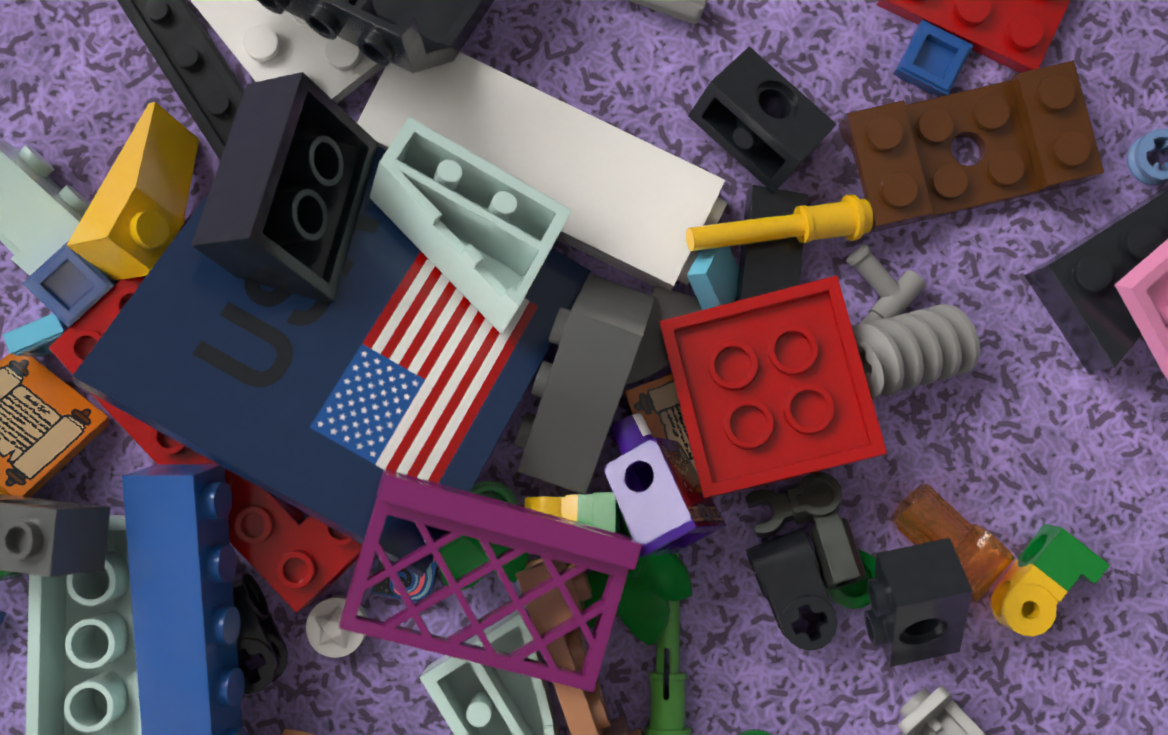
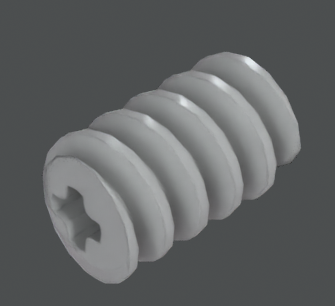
(916, 348)

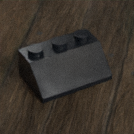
(287, 189)

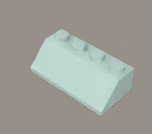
(83, 649)

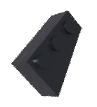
(1081, 282)

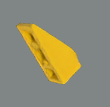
(140, 198)

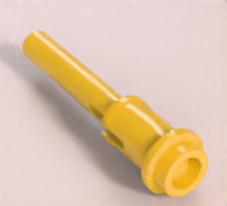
(845, 219)

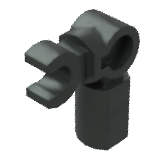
(819, 501)

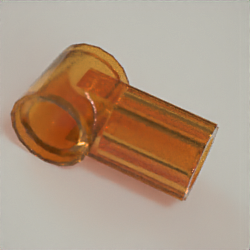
(928, 518)

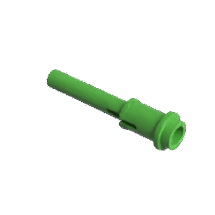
(668, 712)

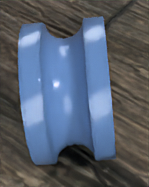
(1137, 158)

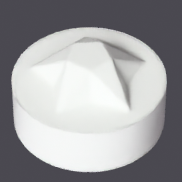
(324, 630)

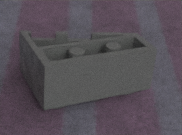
(583, 383)

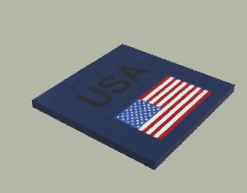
(328, 391)

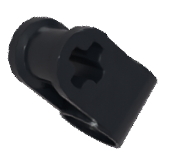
(790, 579)
(257, 634)

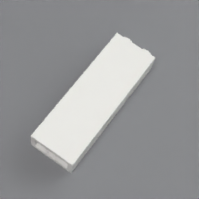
(622, 191)

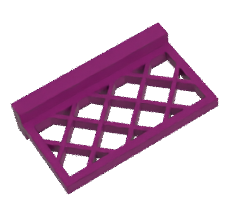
(508, 526)

